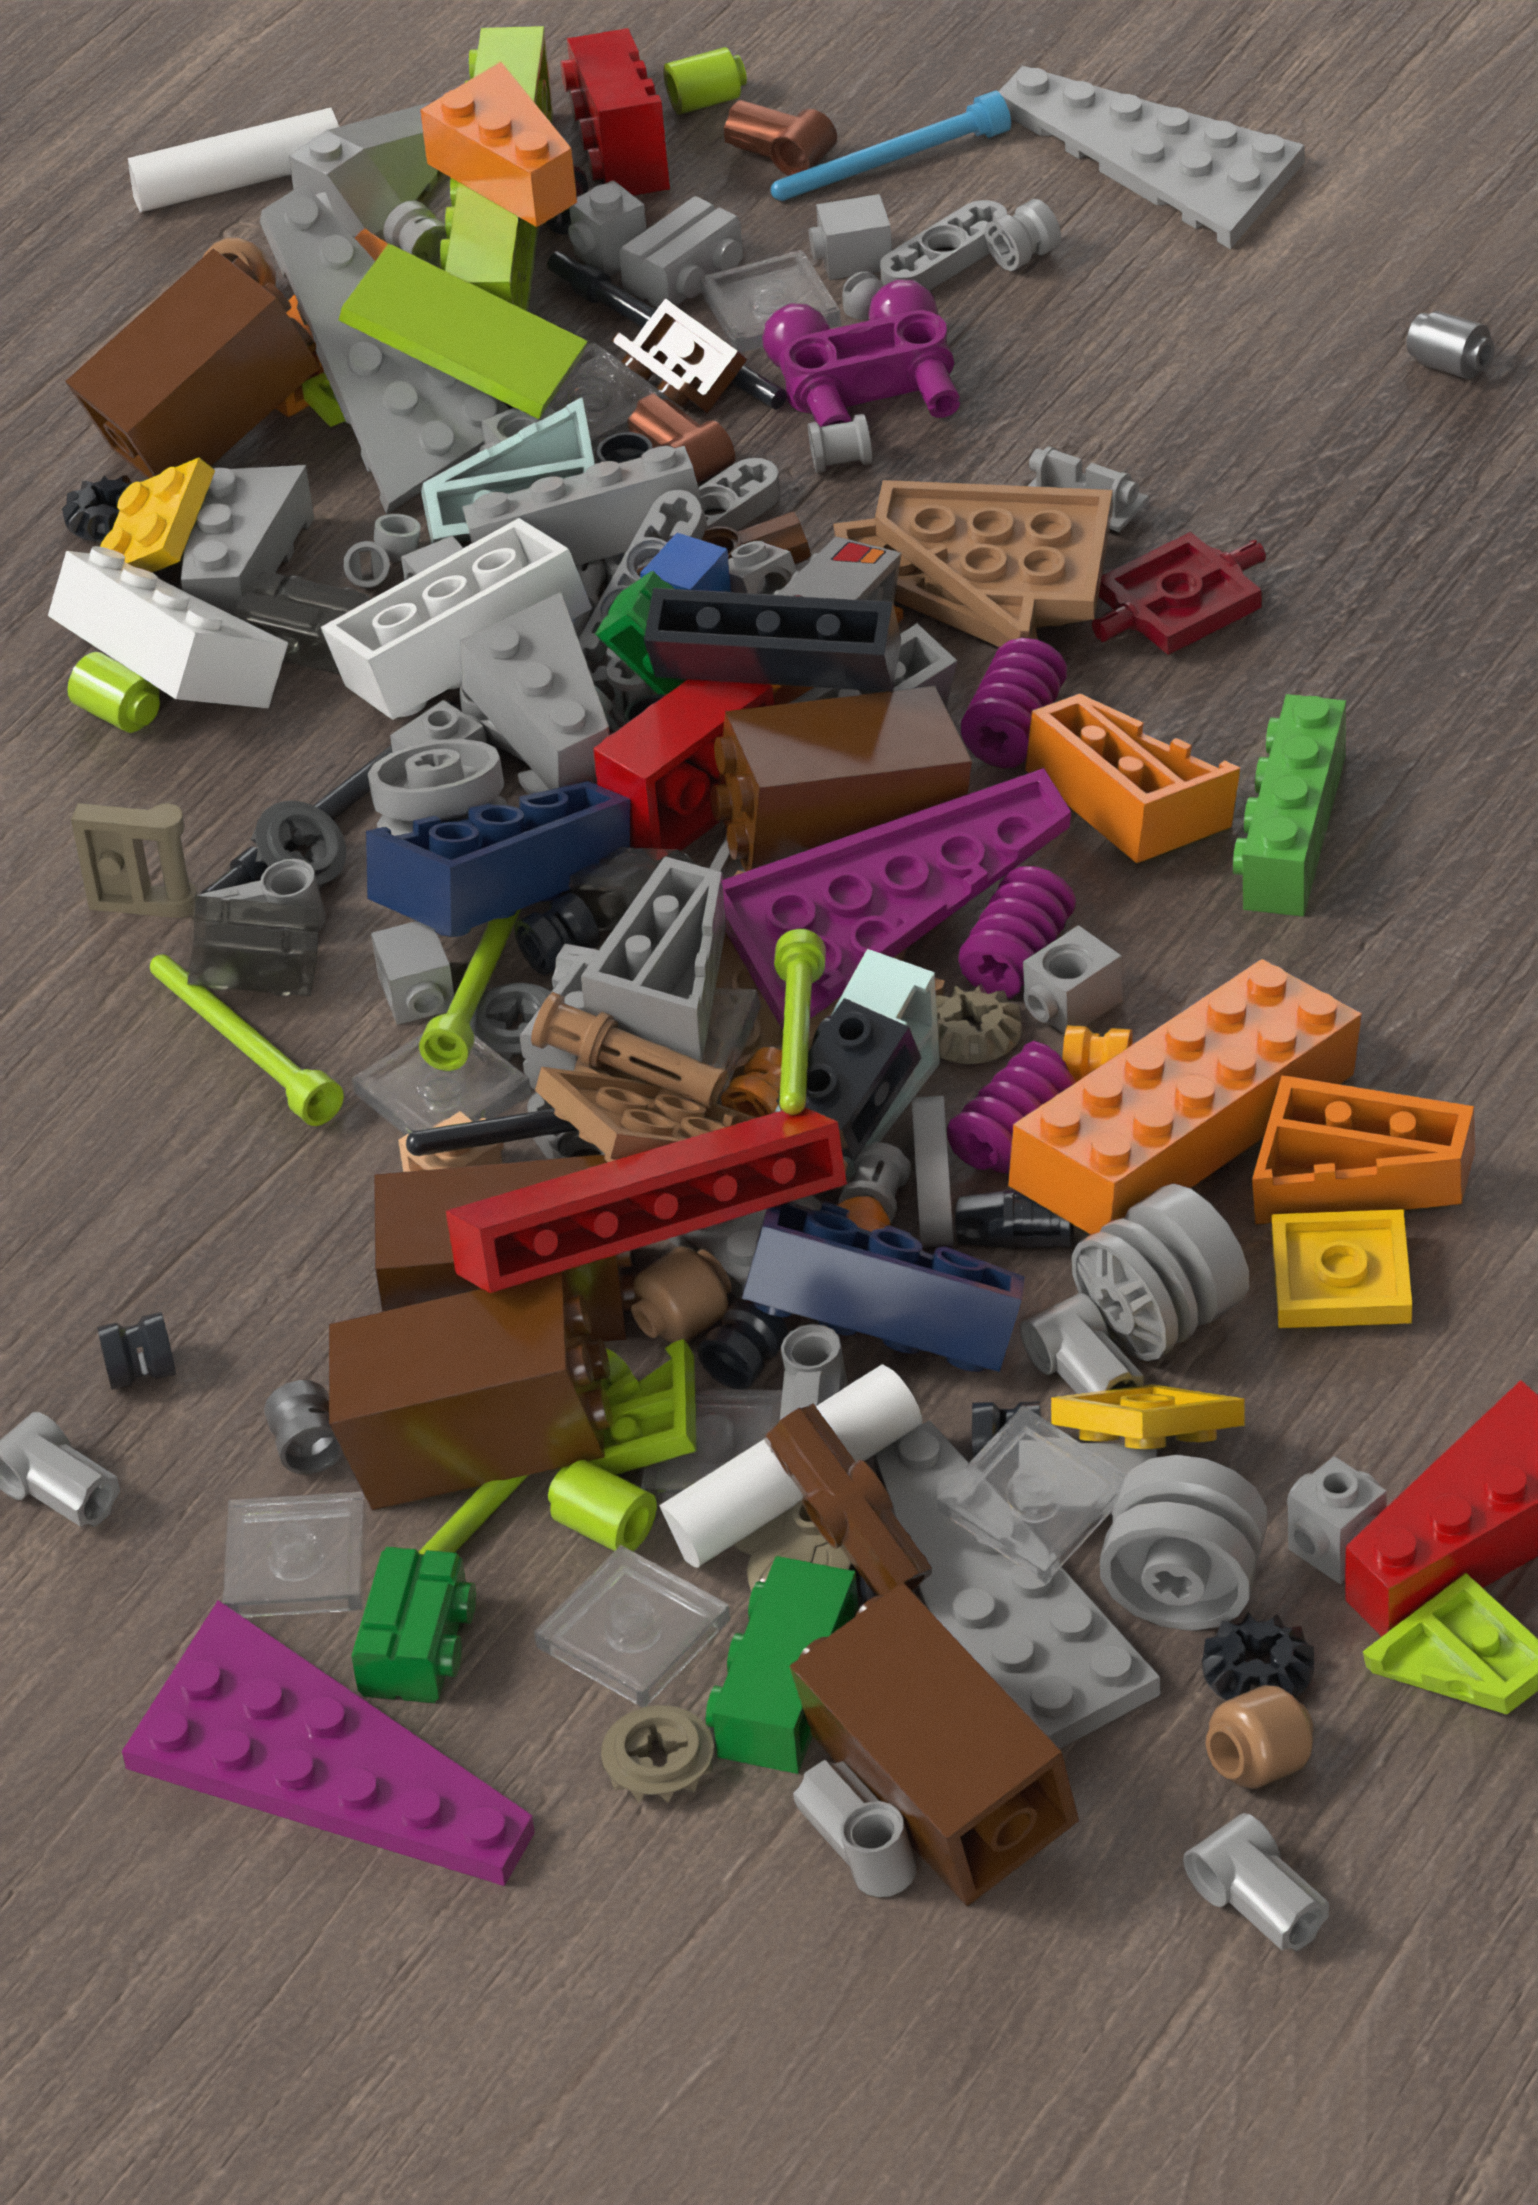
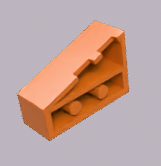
(500, 146)
(1127, 783)
(1360, 1151)

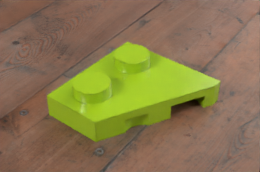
(652, 1416)
(1461, 1649)

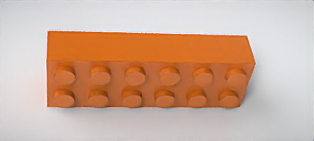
(1181, 1097)

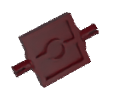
(1180, 592)

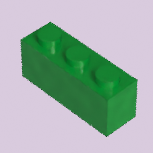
(758, 1707)

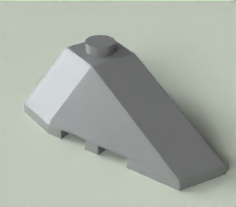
(367, 168)

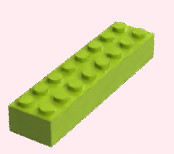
(484, 239)

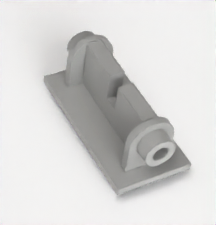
(1065, 471)

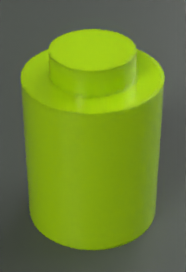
(704, 80)
(113, 692)
(601, 1506)

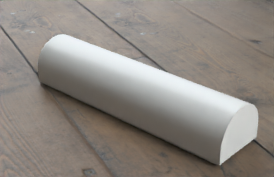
(223, 161)
(755, 1486)

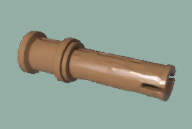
(601, 1042)

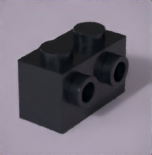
(858, 1070)

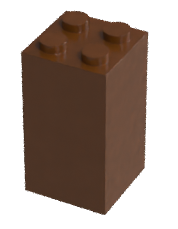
(195, 368)
(832, 769)
(415, 1246)
(468, 1390)
(935, 1741)

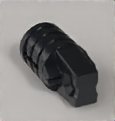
(1009, 1222)

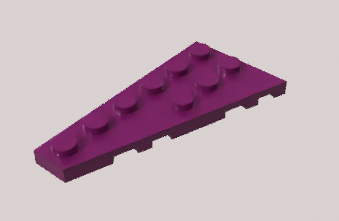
(887, 882)
(289, 1740)

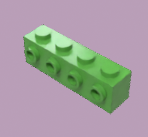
(1292, 806)

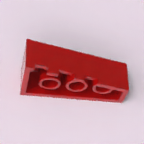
(616, 111)
(1460, 1516)

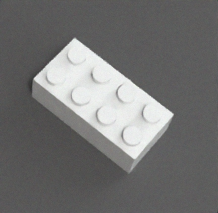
(408, 639)

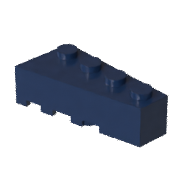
(497, 858)
(883, 1286)

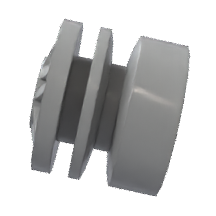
(1161, 1271)

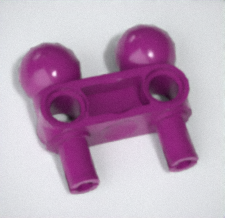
(863, 362)

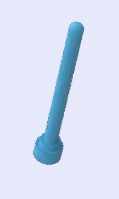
(985, 116)

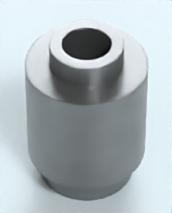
(1450, 344)

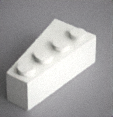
(165, 632)

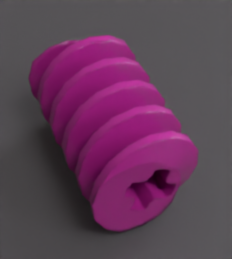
(1019, 680)
(1017, 923)
(985, 1125)

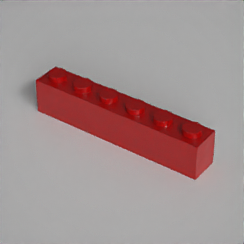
(645, 1198)

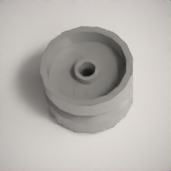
(435, 780)
(1183, 1542)

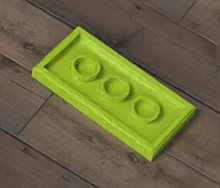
(463, 330)

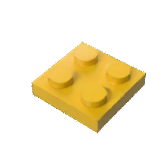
(159, 516)
(1341, 1268)
(1148, 1415)

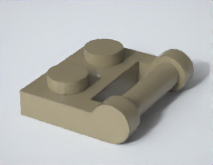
(116, 863)

